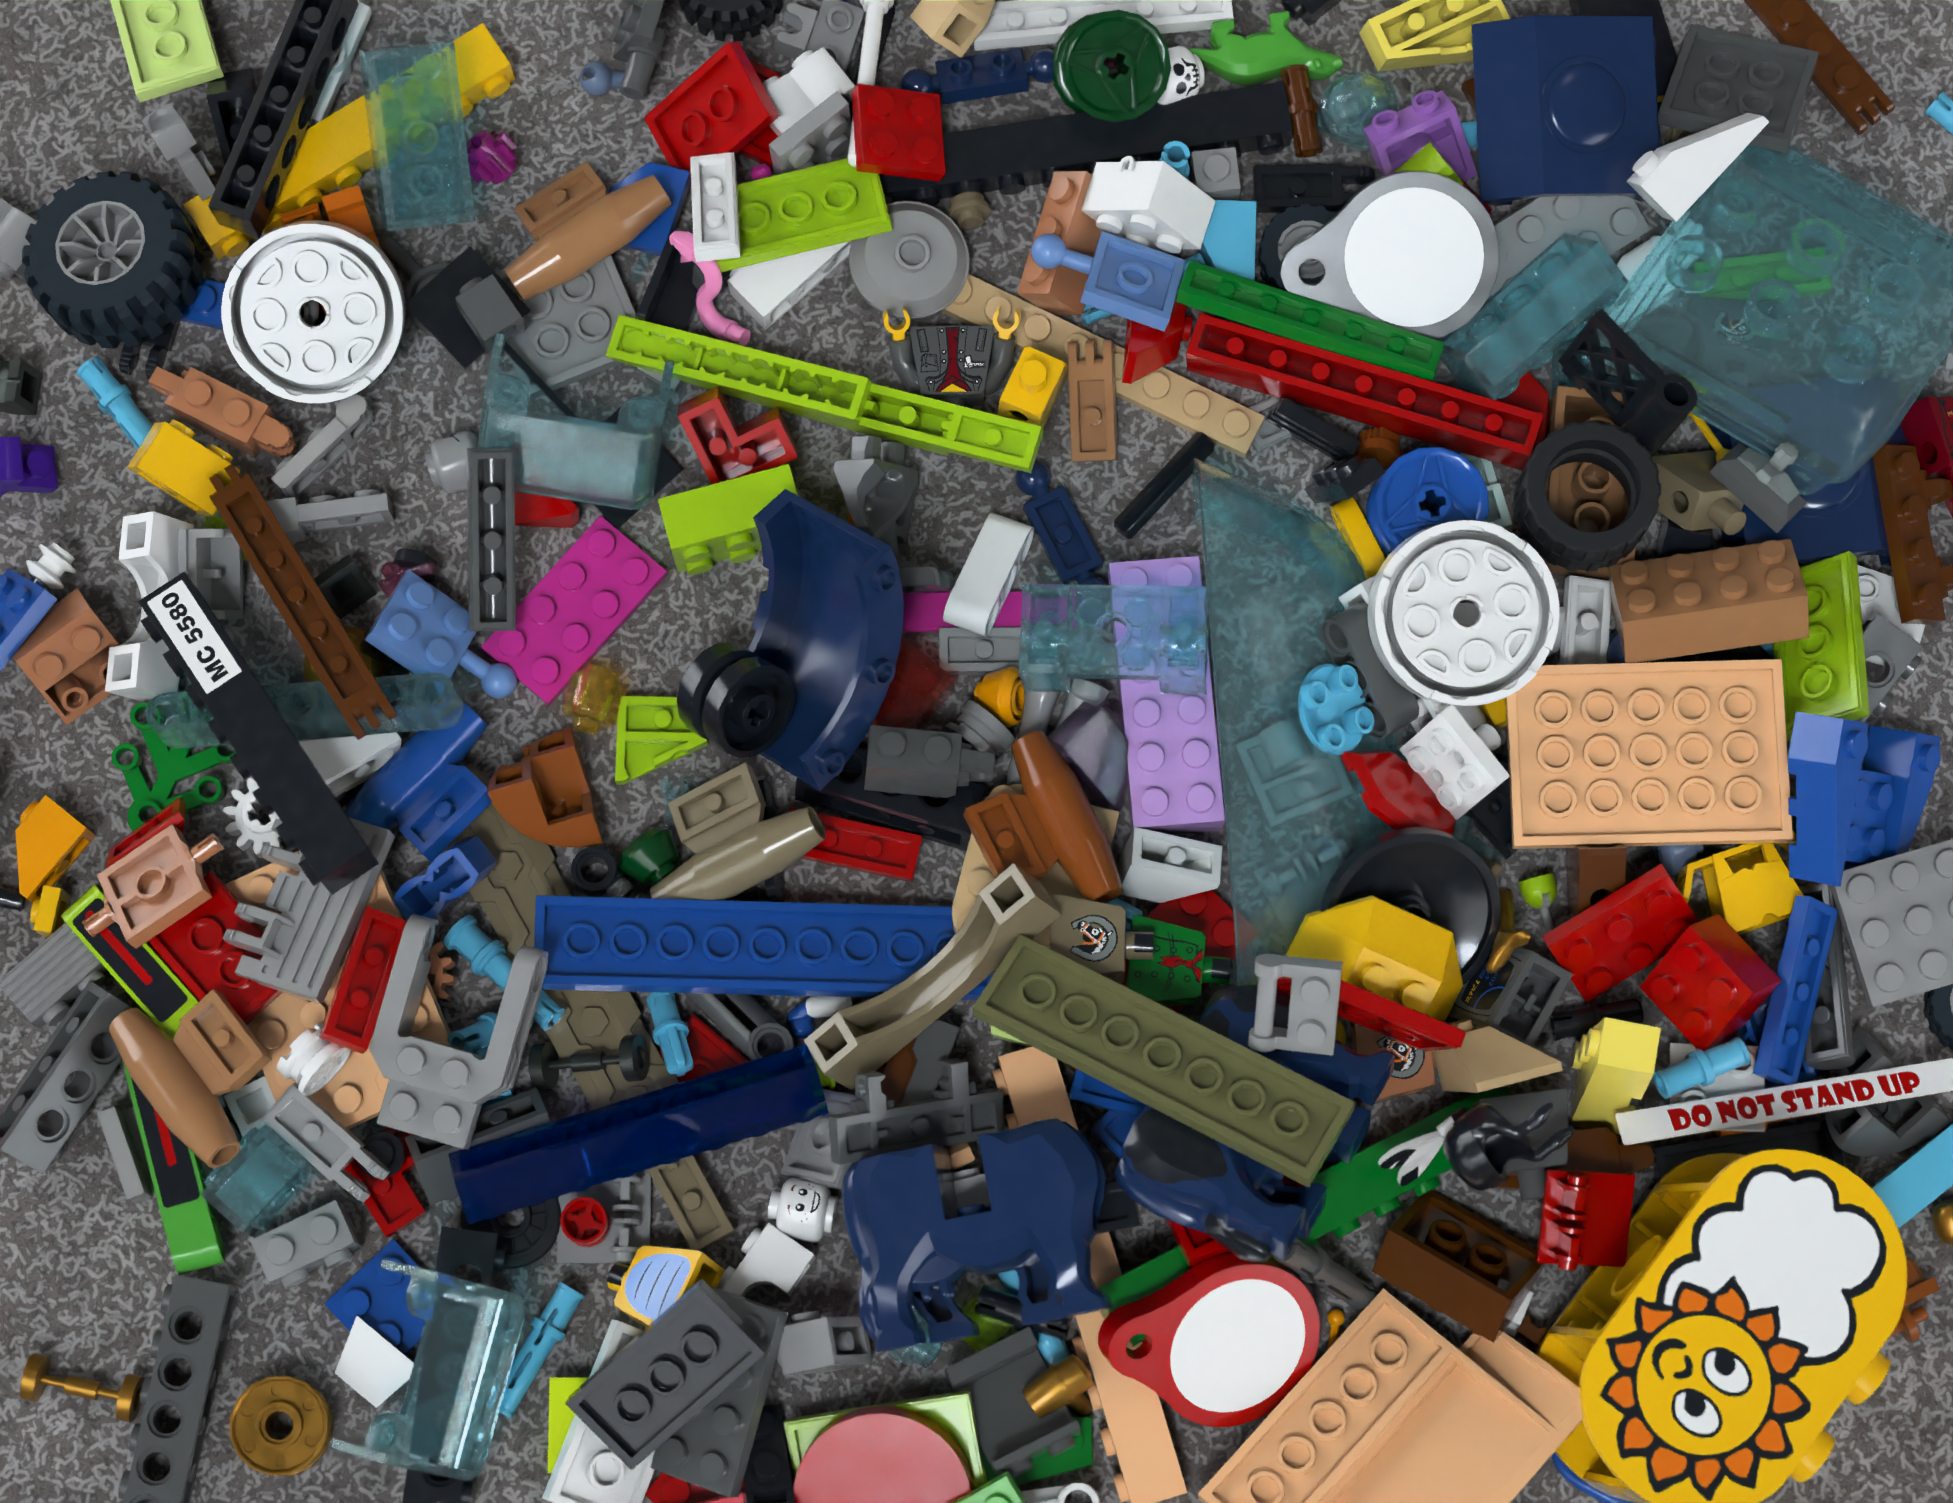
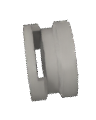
(981, 729)

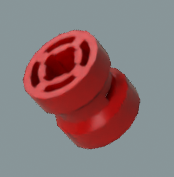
(579, 1217)

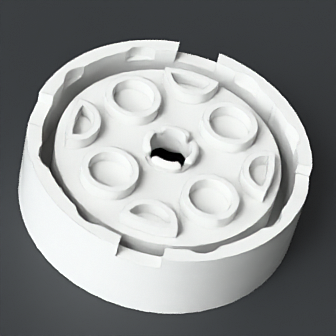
(323, 265)
(1416, 601)

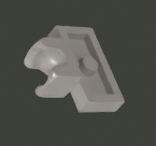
(832, 28)
(176, 142)

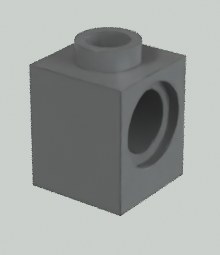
(488, 311)

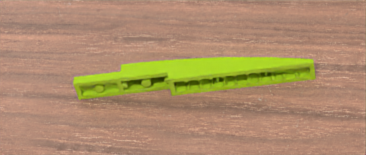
(826, 394)

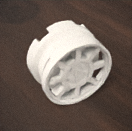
(312, 1061)

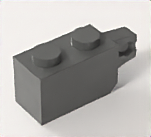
(923, 762)

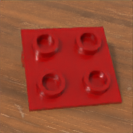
(1585, 1218)

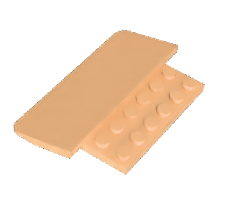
(1405, 1421)

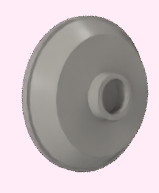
(913, 266)

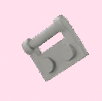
(1311, 1008)

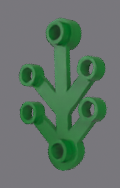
(172, 767)

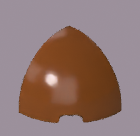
(548, 793)

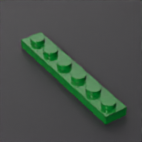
(1308, 321)

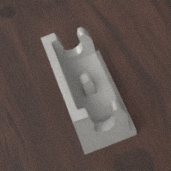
(215, 567)

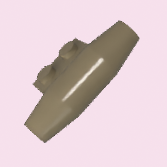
(732, 841)

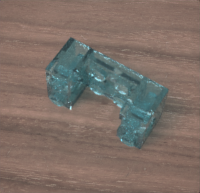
(1162, 640)

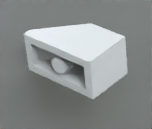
(1167, 866)

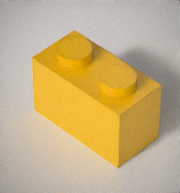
(181, 465)

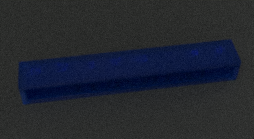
(638, 1134)

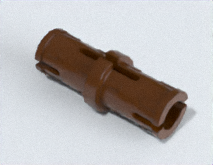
(1302, 111)

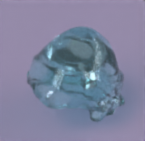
(1350, 106)

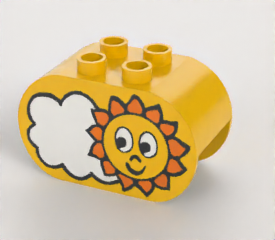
(1730, 1329)

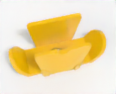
(1745, 885)

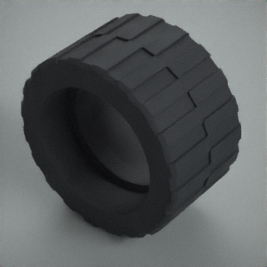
(1609, 449)

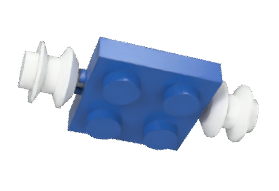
(26, 601)

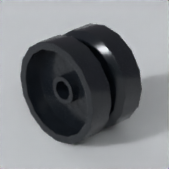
(736, 699)

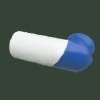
(814, 1007)

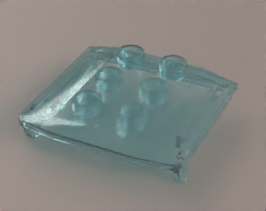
(1795, 311)

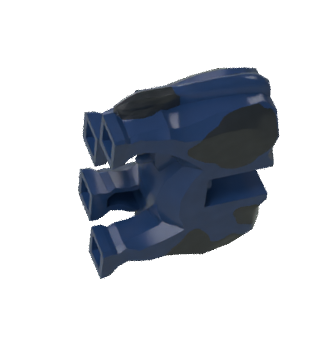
(1222, 1190)

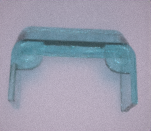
(573, 454)
(453, 1380)

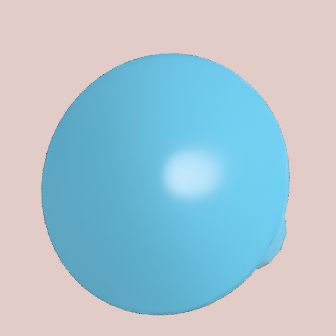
(1333, 708)

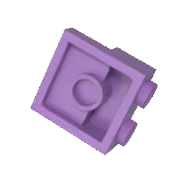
(1401, 134)

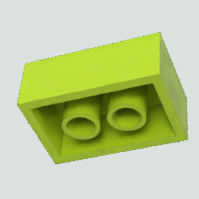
(718, 519)

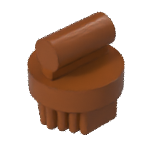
(1380, 445)

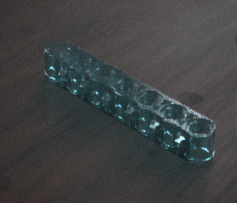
(324, 718)

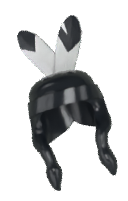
(1475, 1146)

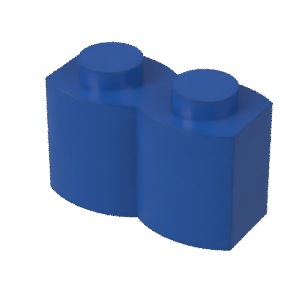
(445, 879)

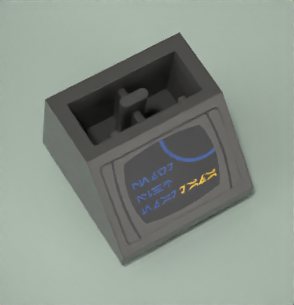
(1514, 998)

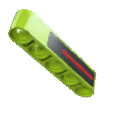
(137, 970)

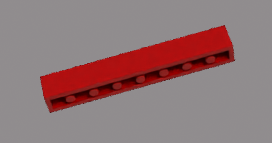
(1363, 392)

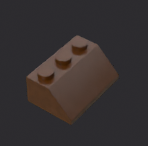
(1456, 1264)

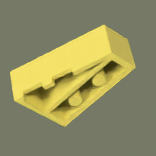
(1427, 32)
(1613, 1067)

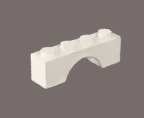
(151, 555)

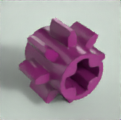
(491, 156)

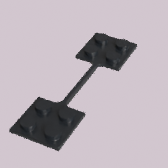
(439, 314)

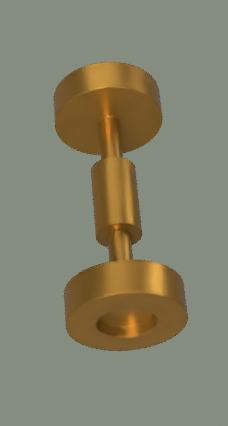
(36, 1377)

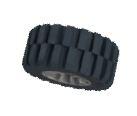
(113, 259)

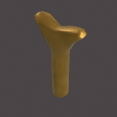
(1507, 938)

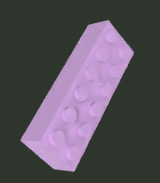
(1170, 736)

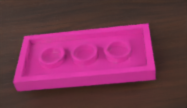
(575, 610)

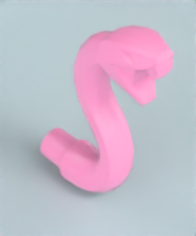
(717, 325)

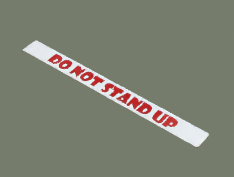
(1785, 1102)

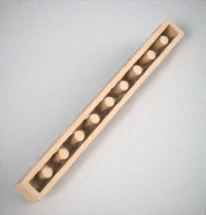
(1131, 1410)

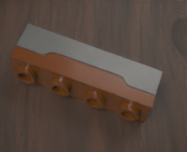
(915, 1069)

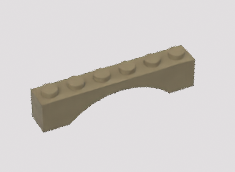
(877, 1029)

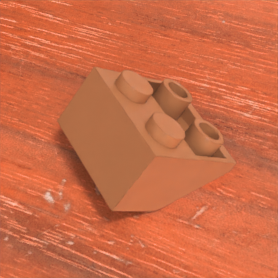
(68, 656)

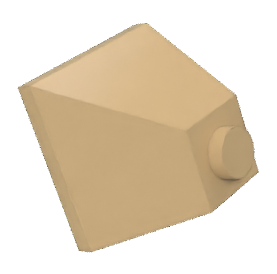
(1489, 1061)

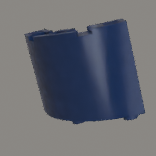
(832, 627)

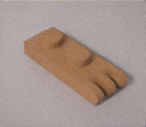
(1092, 403)

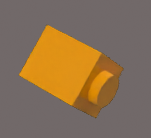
(47, 845)

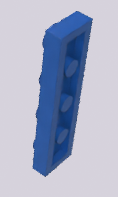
(1796, 995)

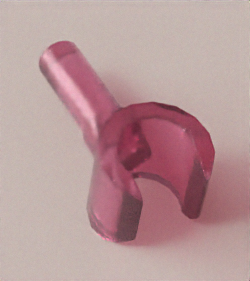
(393, 574)

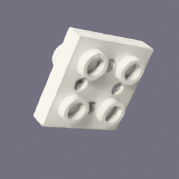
(1456, 760)

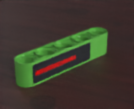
(178, 1182)

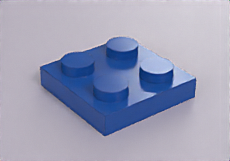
(380, 1300)

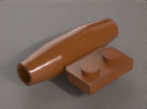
(1046, 824)

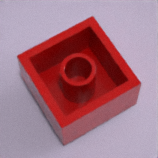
(1710, 983)

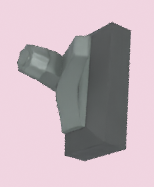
(1762, 482)

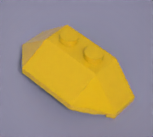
(1385, 953)

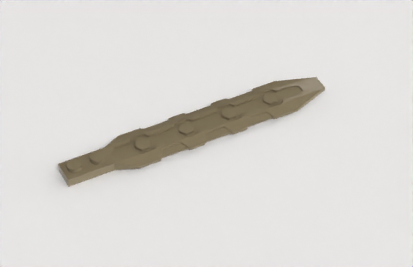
(591, 1018)

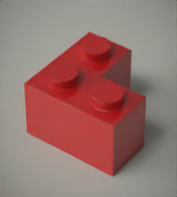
(730, 448)

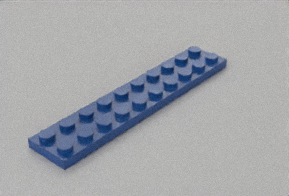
(736, 946)

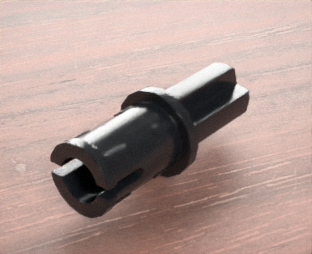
(1579, 1020)

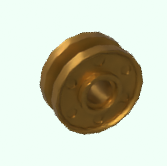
(252, 1426)

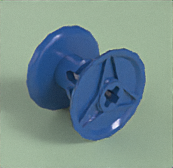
(1426, 476)

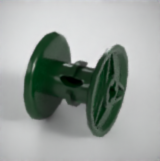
(1136, 53)

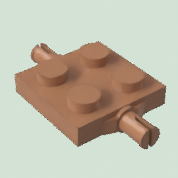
(153, 886)

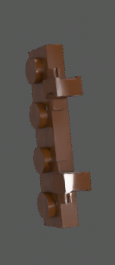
(1905, 502)

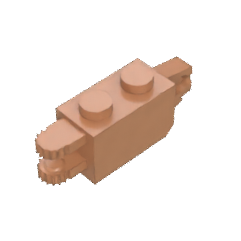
(224, 412)

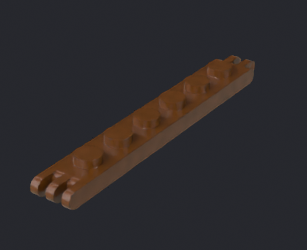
(1837, 71)
(300, 601)

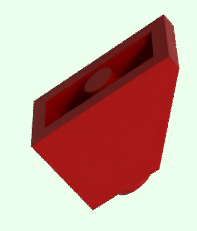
(1150, 348)

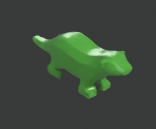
(1263, 55)

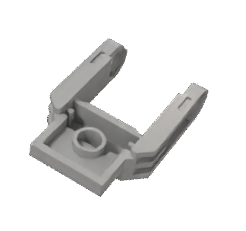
(434, 1085)

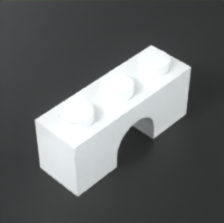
(769, 1260)

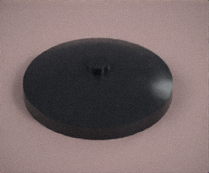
(1431, 878)

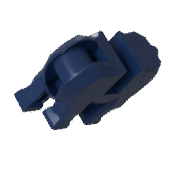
(918, 1243)

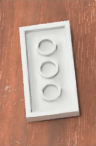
(586, 1466)

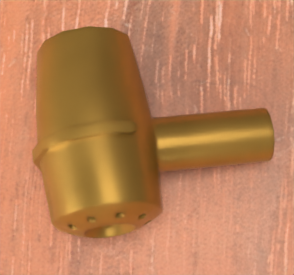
(1059, 1386)

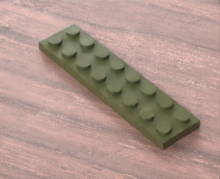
(1164, 1060)

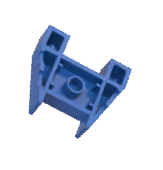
(1851, 810)

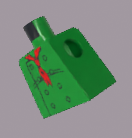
(1177, 964)

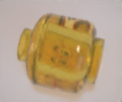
(593, 699)

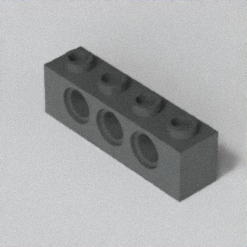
(1899, 657)
(44, 1081)

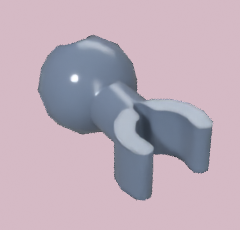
(601, 78)

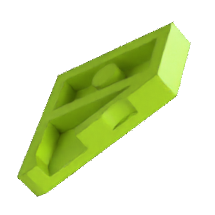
(650, 736)

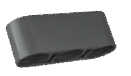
(1350, 643)

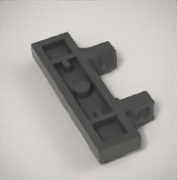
(880, 1126)

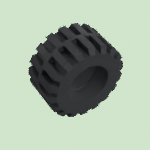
(730, 16)

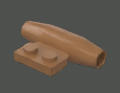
(580, 226)
(186, 1074)

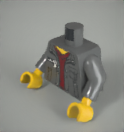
(952, 361)

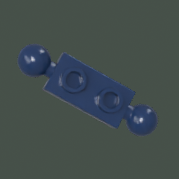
(982, 75)
(1059, 528)

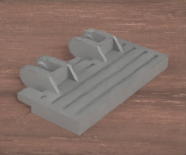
(314, 927)

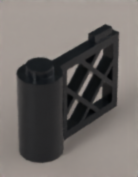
(1650, 406)

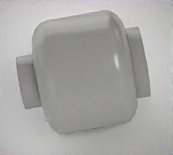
(449, 461)

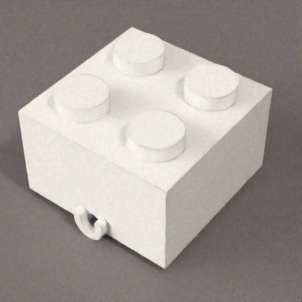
(1148, 204)

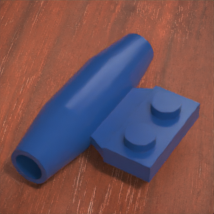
(426, 788)

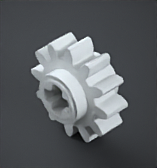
(245, 823)

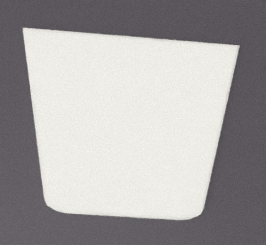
(372, 1364)

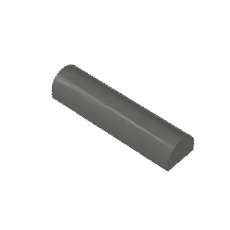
(491, 539)
(1830, 1033)

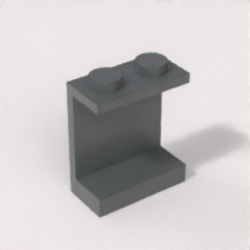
(1004, 1419)

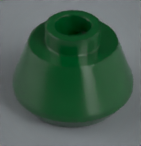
(650, 856)

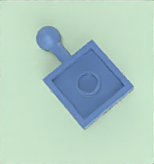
(1121, 276)
(432, 635)

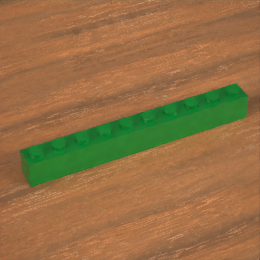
(1351, 1193)

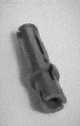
(1314, 1266)

